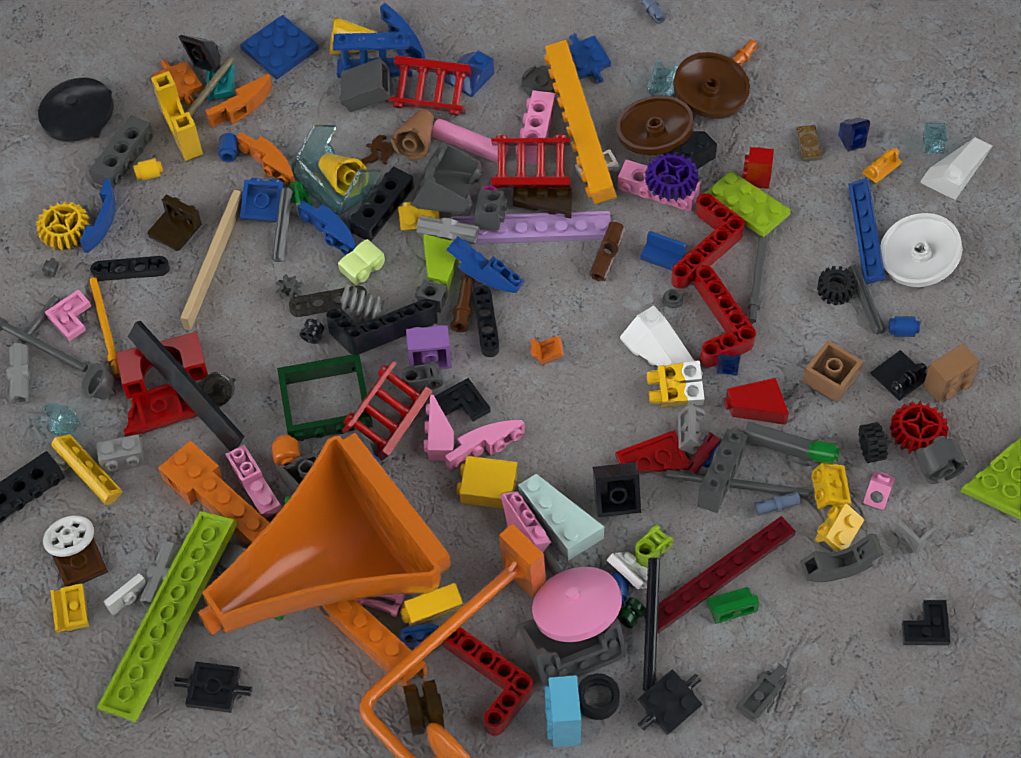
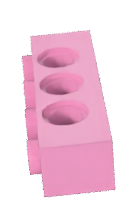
(537, 121)
(632, 180)

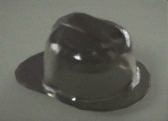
(218, 387)

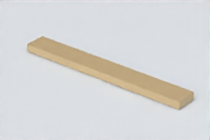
(211, 260)

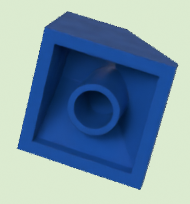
(482, 71)

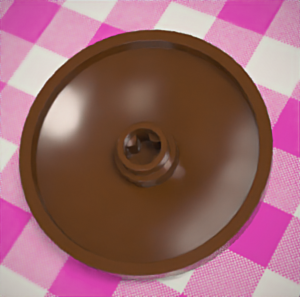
(711, 85)
(655, 125)

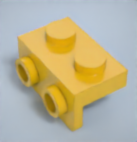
(409, 216)
(839, 527)

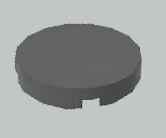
(530, 82)

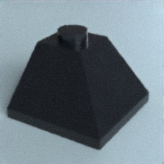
(202, 52)

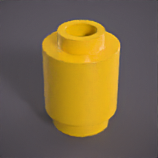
(148, 169)

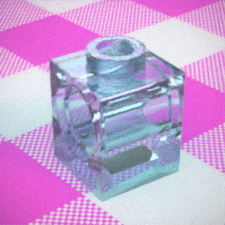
(934, 138)

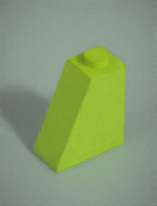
(439, 262)

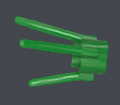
(298, 193)

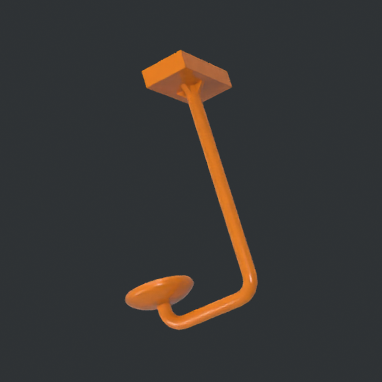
(520, 563)

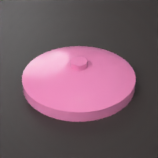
(577, 604)

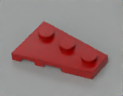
(655, 454)

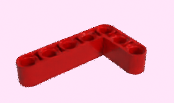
(712, 247)
(727, 314)
(492, 671)

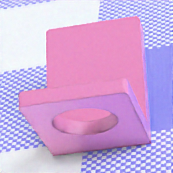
(879, 482)

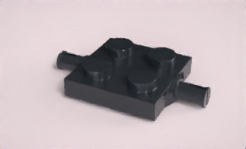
(213, 687)
(669, 702)

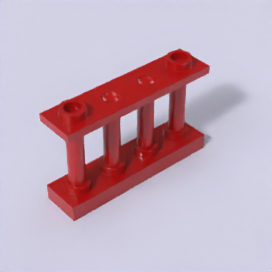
(441, 69)
(540, 179)
(407, 413)

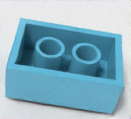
(563, 711)

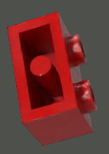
(758, 166)

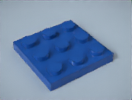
(279, 47)

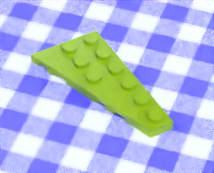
(1000, 482)

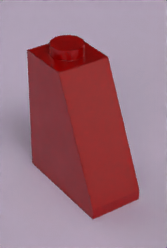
(757, 402)

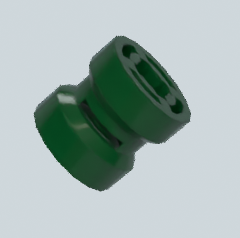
(631, 612)

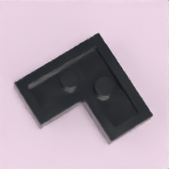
(465, 396)
(932, 630)

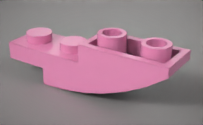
(489, 437)
(253, 482)

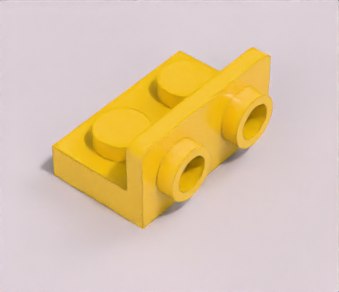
(830, 485)

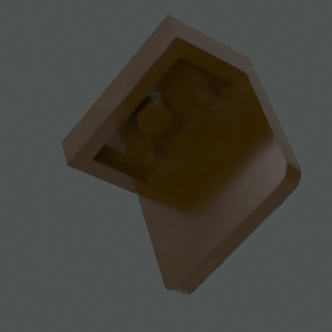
(176, 223)

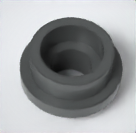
(50, 267)
(673, 294)

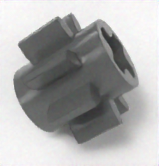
(290, 282)

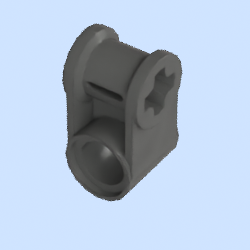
(423, 376)

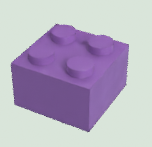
(429, 345)

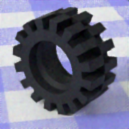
(840, 276)
(872, 442)

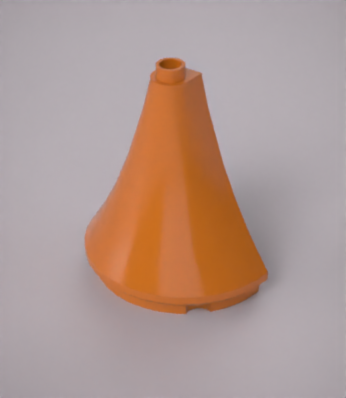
(332, 542)

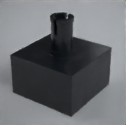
(616, 489)

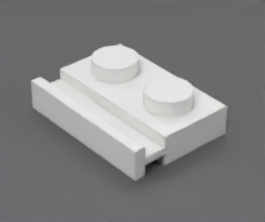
(629, 568)

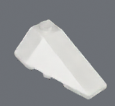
(655, 339)

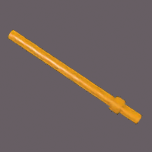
(111, 357)

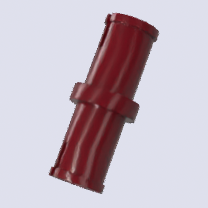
(703, 453)

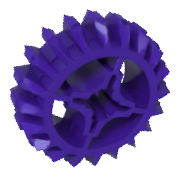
(669, 184)

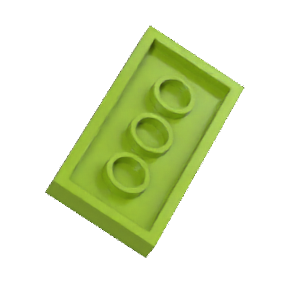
(756, 207)

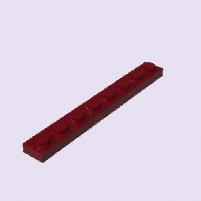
(723, 572)

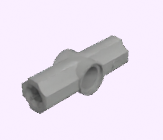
(447, 229)
(19, 374)
(158, 571)

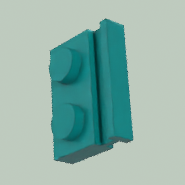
(225, 86)

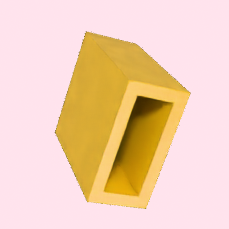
(486, 481)
(431, 605)

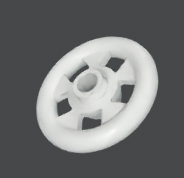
(68, 536)

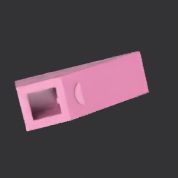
(439, 431)
(520, 515)

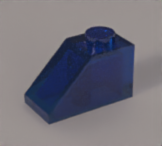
(854, 133)

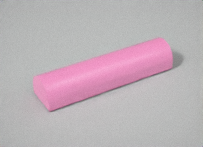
(466, 140)

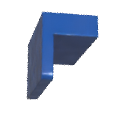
(662, 250)

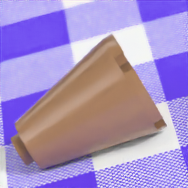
(414, 135)

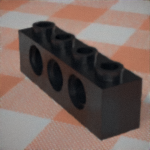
(381, 204)
(26, 478)

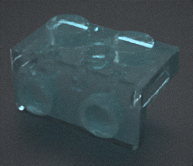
(662, 80)

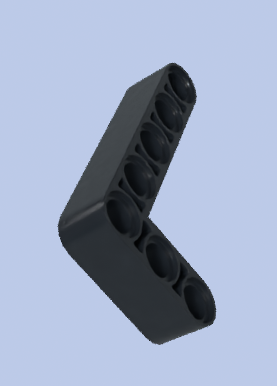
(380, 330)

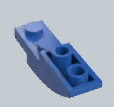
(333, 228)
(488, 272)

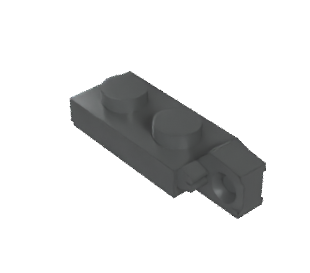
(762, 693)

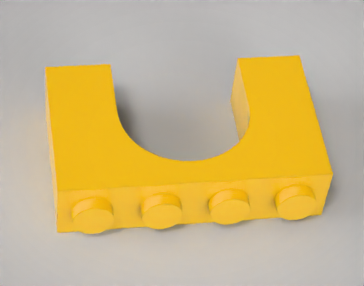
(179, 123)

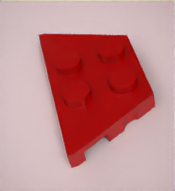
(157, 409)

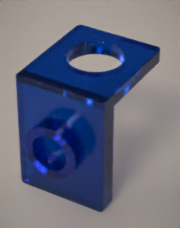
(728, 364)

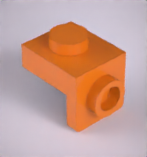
(547, 350)

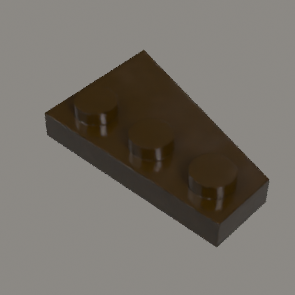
(550, 199)

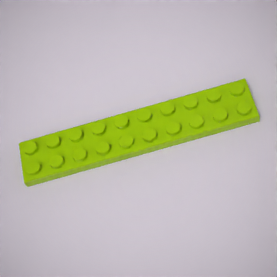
(167, 616)

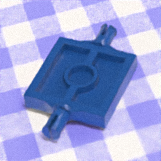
(588, 57)

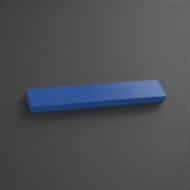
(866, 231)

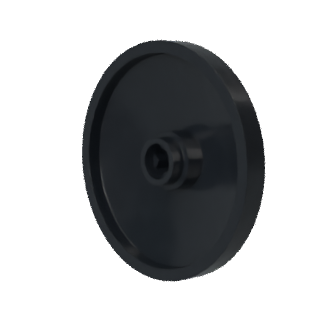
(75, 109)

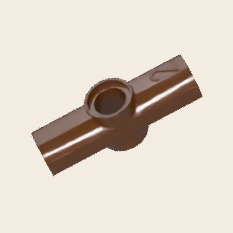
(603, 260)

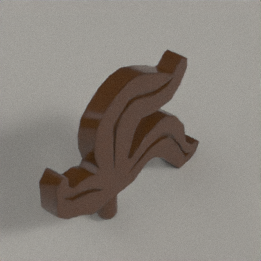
(377, 144)

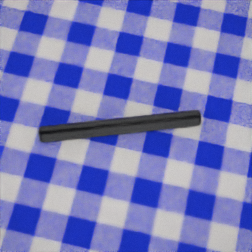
(651, 623)

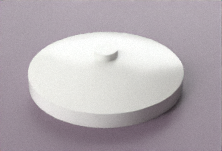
(921, 250)

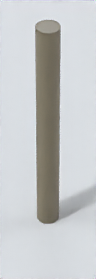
(210, 86)

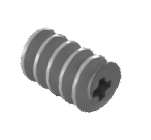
(361, 303)

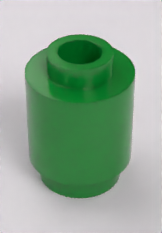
(823, 452)

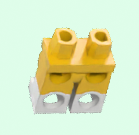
(677, 384)

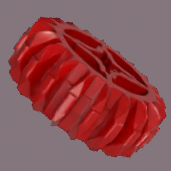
(908, 432)

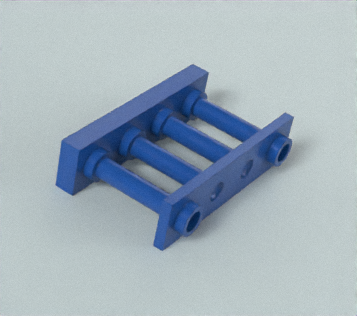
(370, 41)

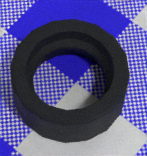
(603, 680)

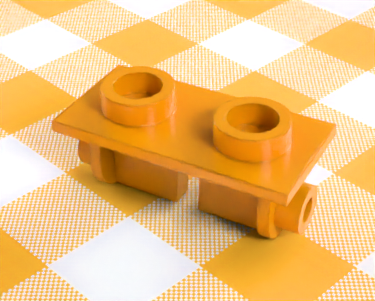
(883, 166)

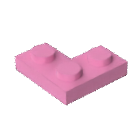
(64, 315)

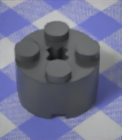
(941, 460)

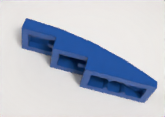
(398, 24)

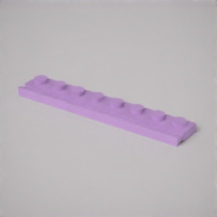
(544, 227)

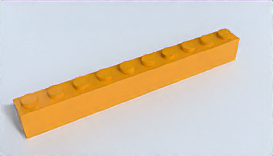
(580, 122)

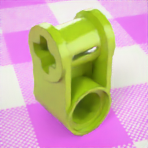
(654, 543)

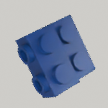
(261, 199)

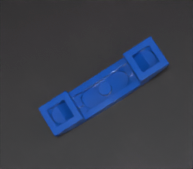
(94, 234)

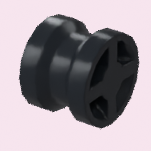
(312, 331)

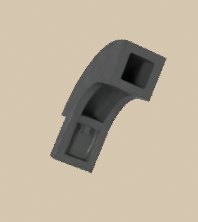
(844, 563)

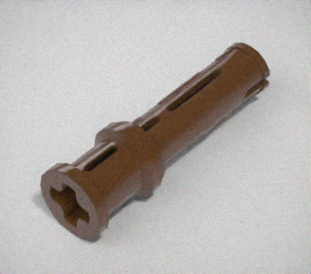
(462, 309)

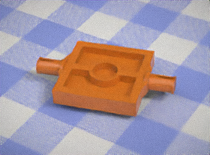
(184, 78)

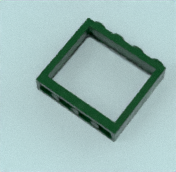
(318, 370)

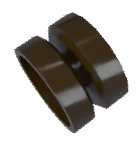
(423, 707)

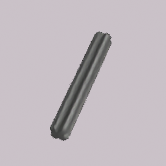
(282, 224)
(866, 300)

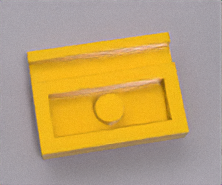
(69, 608)

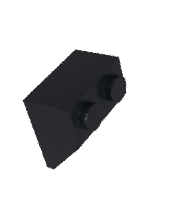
(698, 148)

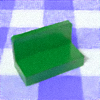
(732, 605)

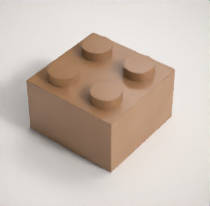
(832, 371)
(951, 373)

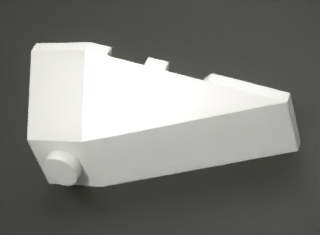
(955, 170)

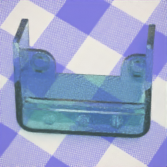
(307, 171)

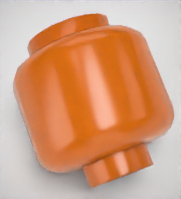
(285, 450)

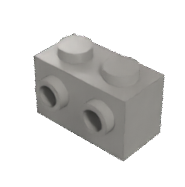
(121, 453)

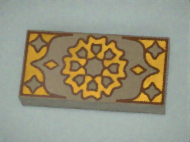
(808, 143)

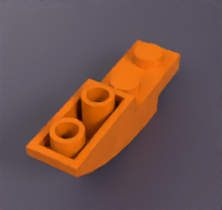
(246, 101)
(269, 155)

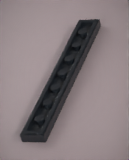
(186, 386)

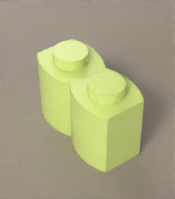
(361, 262)

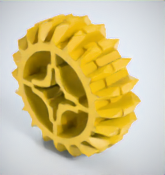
(70, 232)

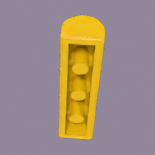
(87, 468)

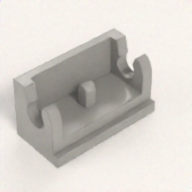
(689, 428)

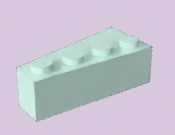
(560, 518)

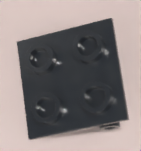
(900, 375)

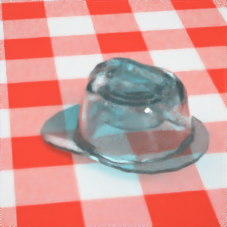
(61, 419)

